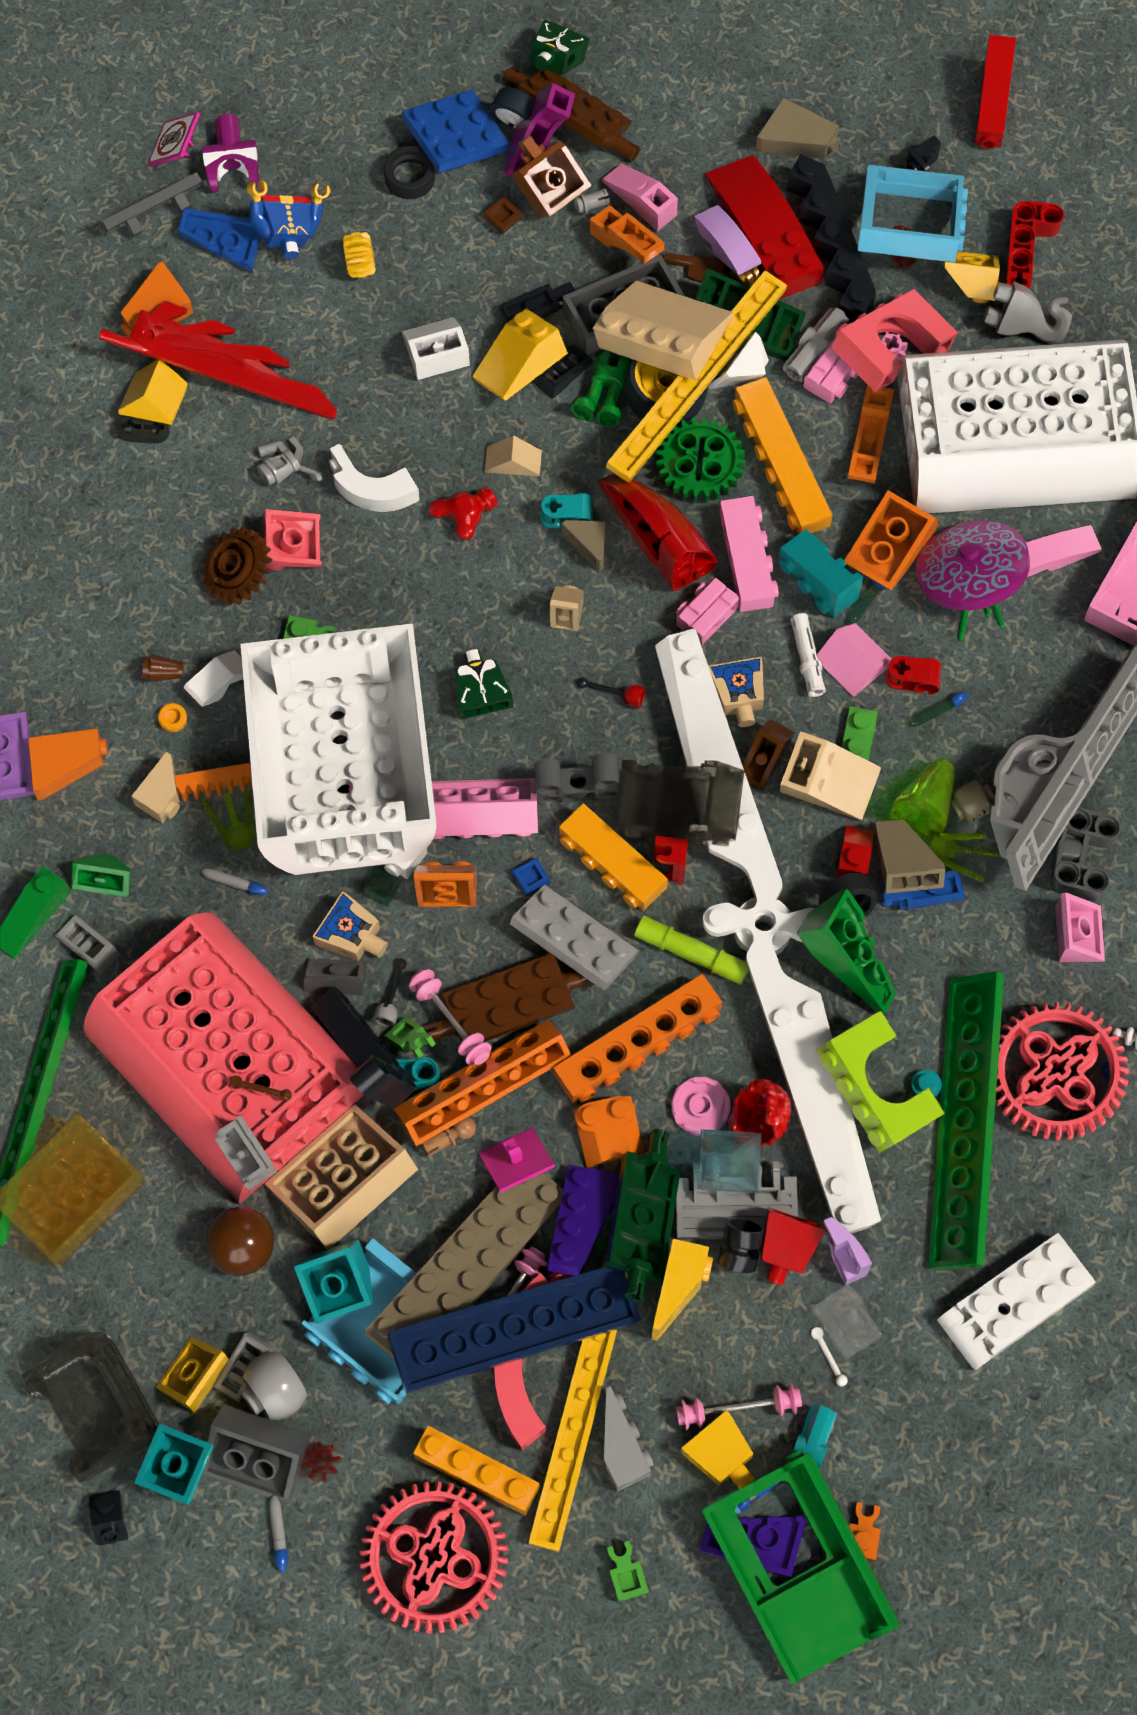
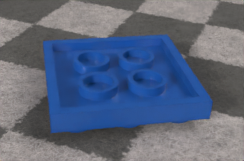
(455, 131)

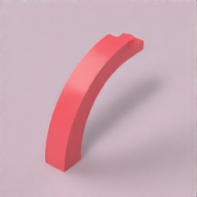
(511, 1393)

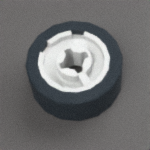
(511, 106)

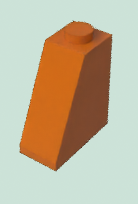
(157, 288)
(64, 759)

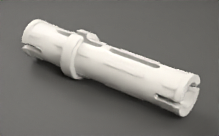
(810, 665)

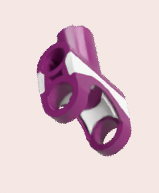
(230, 153)

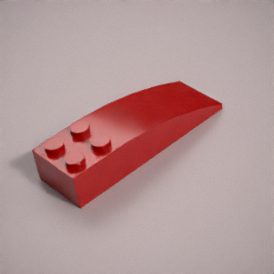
(767, 223)

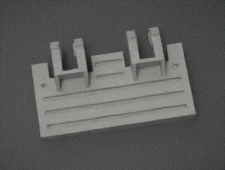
(705, 1212)

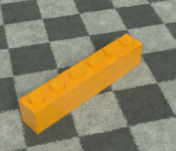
(782, 457)

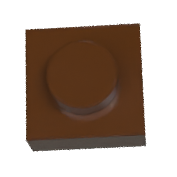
(503, 215)

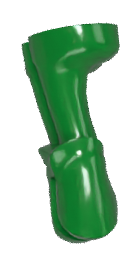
(603, 377)

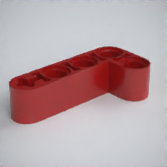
(1025, 230)

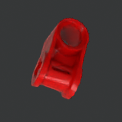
(916, 674)

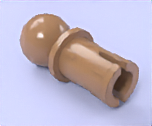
(463, 1130)

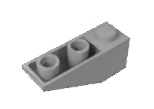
(622, 1453)

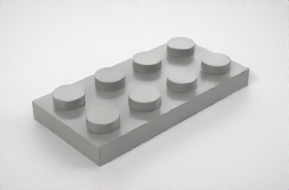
(574, 937)

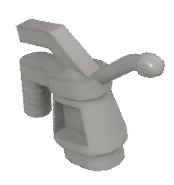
(281, 466)

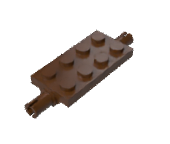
(588, 113)
(509, 1000)

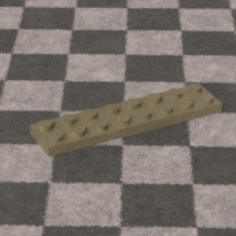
(471, 1257)

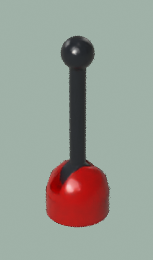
(631, 695)

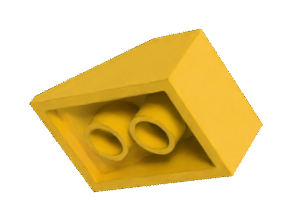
(520, 354)
(683, 1277)

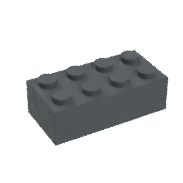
(586, 304)

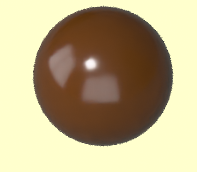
(240, 1241)

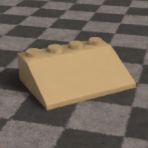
(661, 329)
(342, 1176)

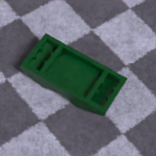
(777, 329)

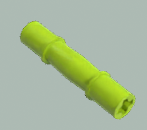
(692, 950)

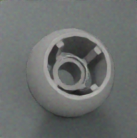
(273, 1387)

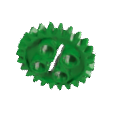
(726, 462)

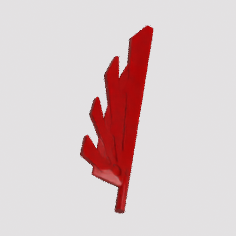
(234, 364)

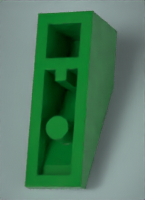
(32, 910)

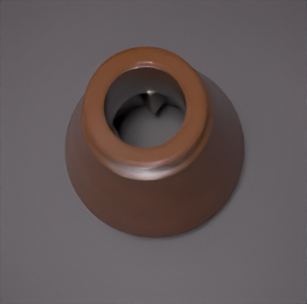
(161, 668)

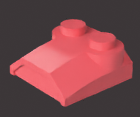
(292, 539)

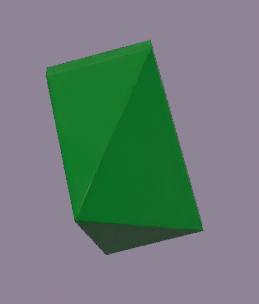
(101, 875)

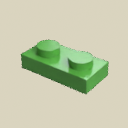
(859, 731)

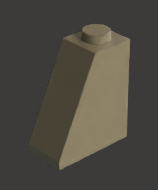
(796, 132)
(906, 859)

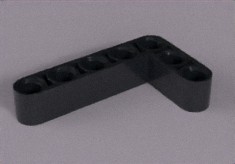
(377, 1070)

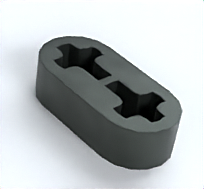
(142, 430)

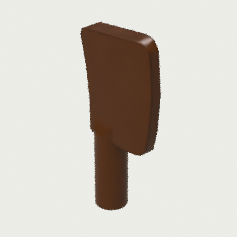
(696, 264)

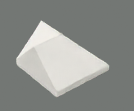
(744, 366)

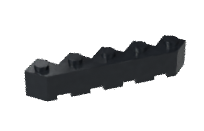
(834, 236)

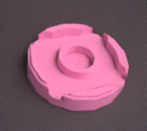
(703, 1113)

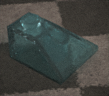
(729, 1161)

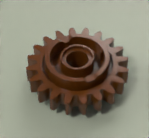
(236, 565)

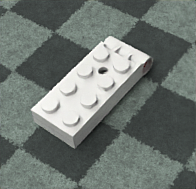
(1028, 1290)

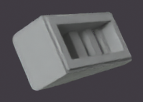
(100, 956)
(247, 1339)

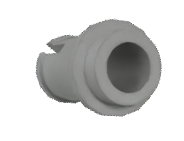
(590, 201)

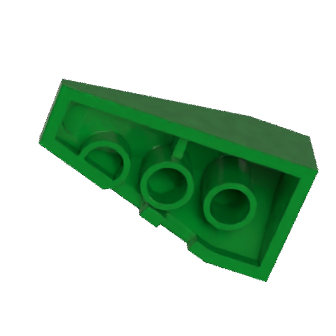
(841, 944)

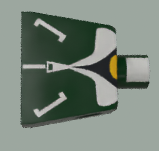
(558, 48)
(481, 687)

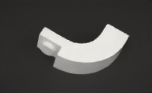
(370, 493)

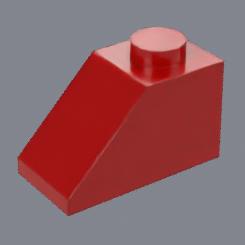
(855, 851)

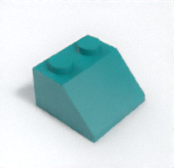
(335, 1281)
(174, 1464)

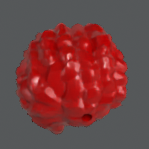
(761, 1109)

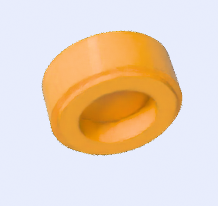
(172, 717)

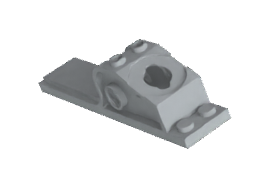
(1040, 799)

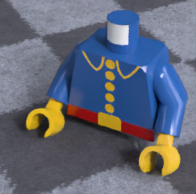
(285, 219)

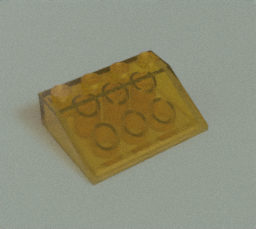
(68, 1190)

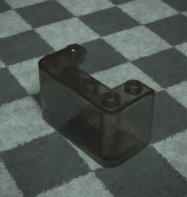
(679, 802)

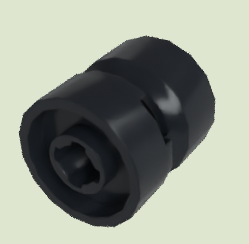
(742, 1240)

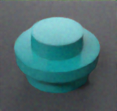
(926, 1079)

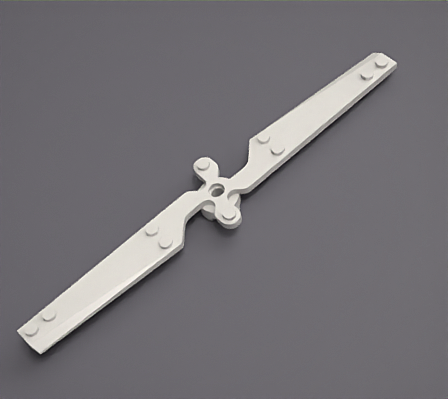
(790, 1009)

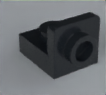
(924, 155)

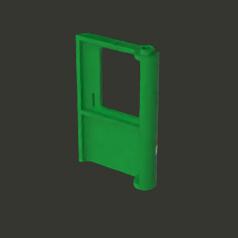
(823, 1608)

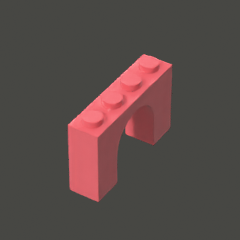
(905, 315)

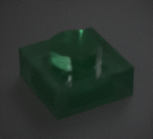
(382, 886)

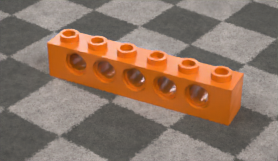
(694, 993)
(482, 1084)

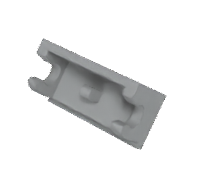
(245, 1153)

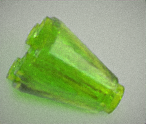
(927, 800)

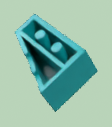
(820, 574)

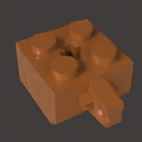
(534, 174)

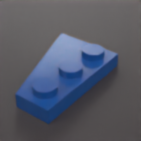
(223, 235)

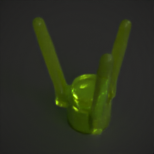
(238, 834)
(946, 848)

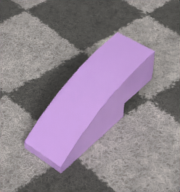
(727, 240)

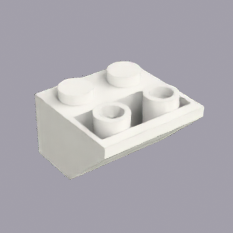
(436, 348)

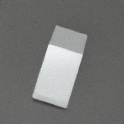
(213, 680)

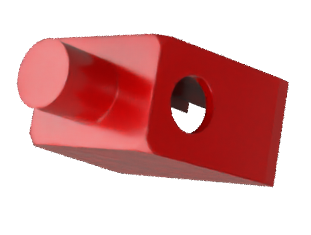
(788, 1243)

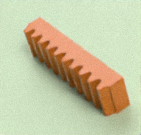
(214, 779)

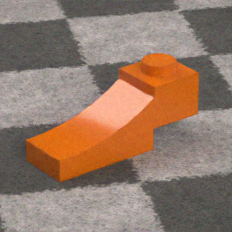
(625, 233)

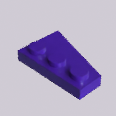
(773, 1539)

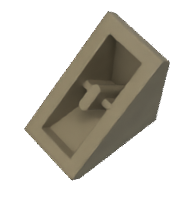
(588, 539)

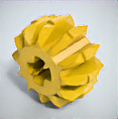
(359, 254)

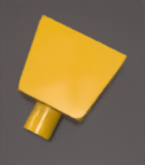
(721, 1452)

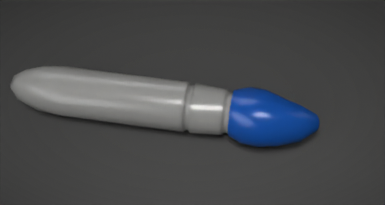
(236, 882)
(278, 1533)

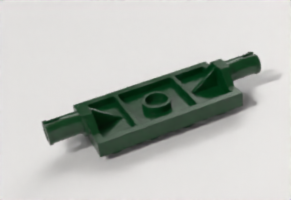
(643, 1216)

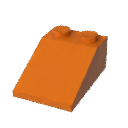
(891, 540)
(446, 885)

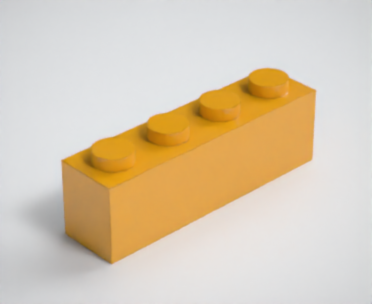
(612, 857)
(476, 1470)

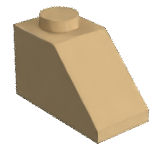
(566, 607)
(158, 791)

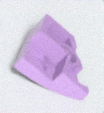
(846, 1252)

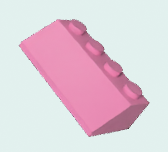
(485, 807)

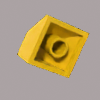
(975, 274)

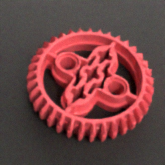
(1062, 1057)
(461, 1555)

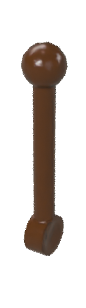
(237, 1082)

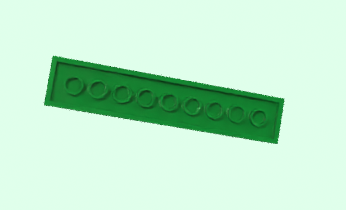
(968, 1122)

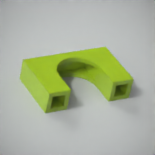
(846, 1061)

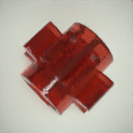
(329, 1466)

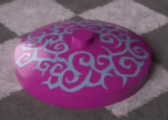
(973, 565)

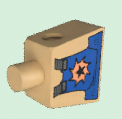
(740, 688)
(349, 930)

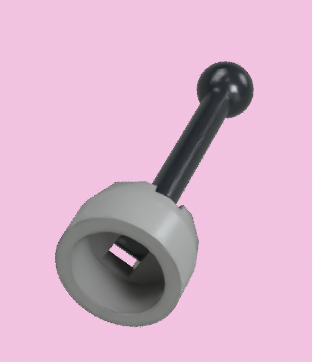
(387, 1010)

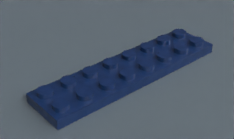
(512, 1328)

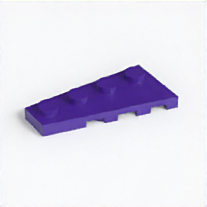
(582, 1215)

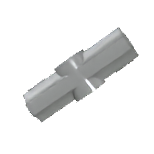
(814, 343)

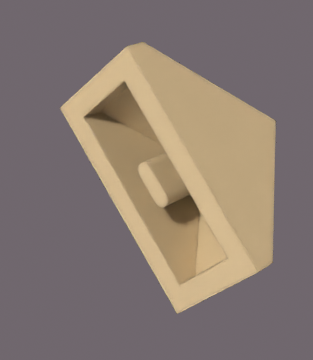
(513, 457)

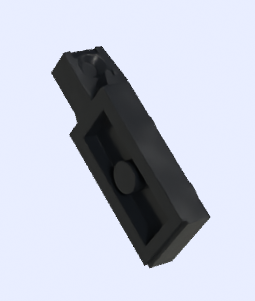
(540, 301)

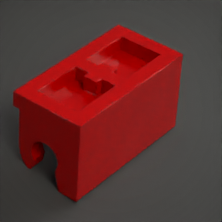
(672, 853)

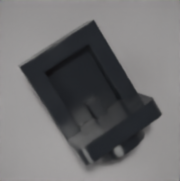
(108, 1518)

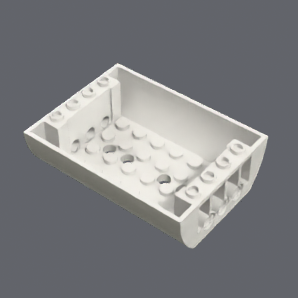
(1027, 447)
(298, 767)

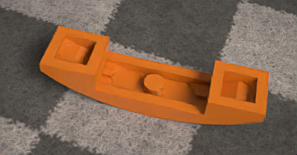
(870, 434)

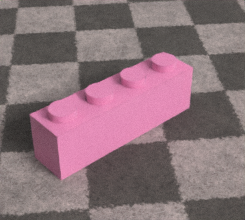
(747, 553)

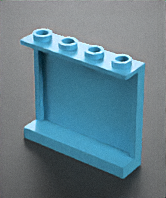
(345, 1333)

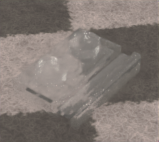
(846, 1322)

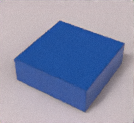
(531, 876)

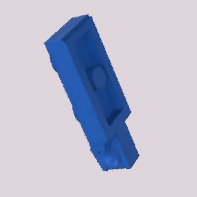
(909, 900)

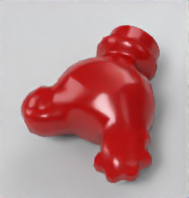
(465, 510)

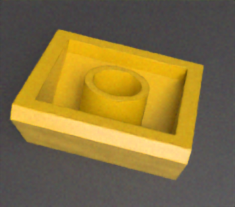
(154, 394)
(193, 1373)

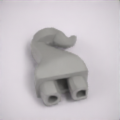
(1024, 314)

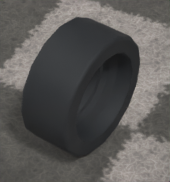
(409, 190)
(857, 885)

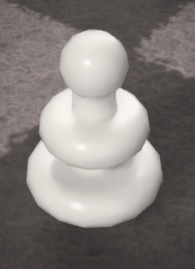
(1129, 1036)

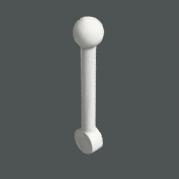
(817, 1334)

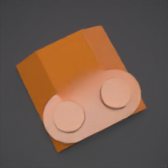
(608, 1130)

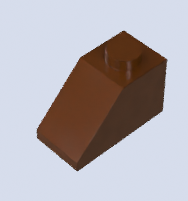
(766, 752)

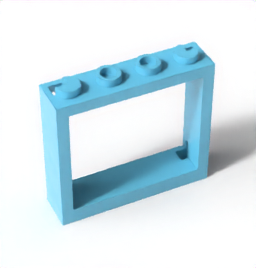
(918, 185)

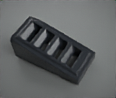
(551, 383)

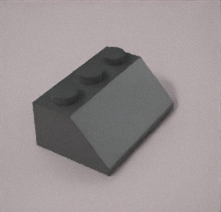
(255, 1453)

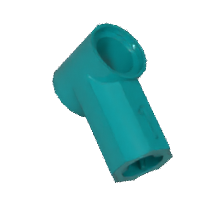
(816, 1432)

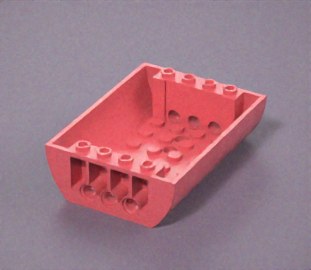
(189, 1068)

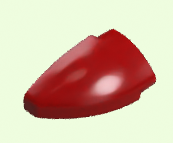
(682, 549)

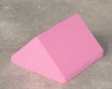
(853, 658)
(1079, 930)

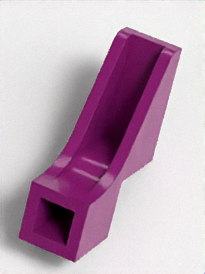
(549, 111)

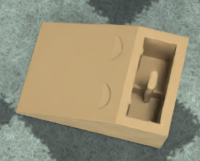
(829, 776)

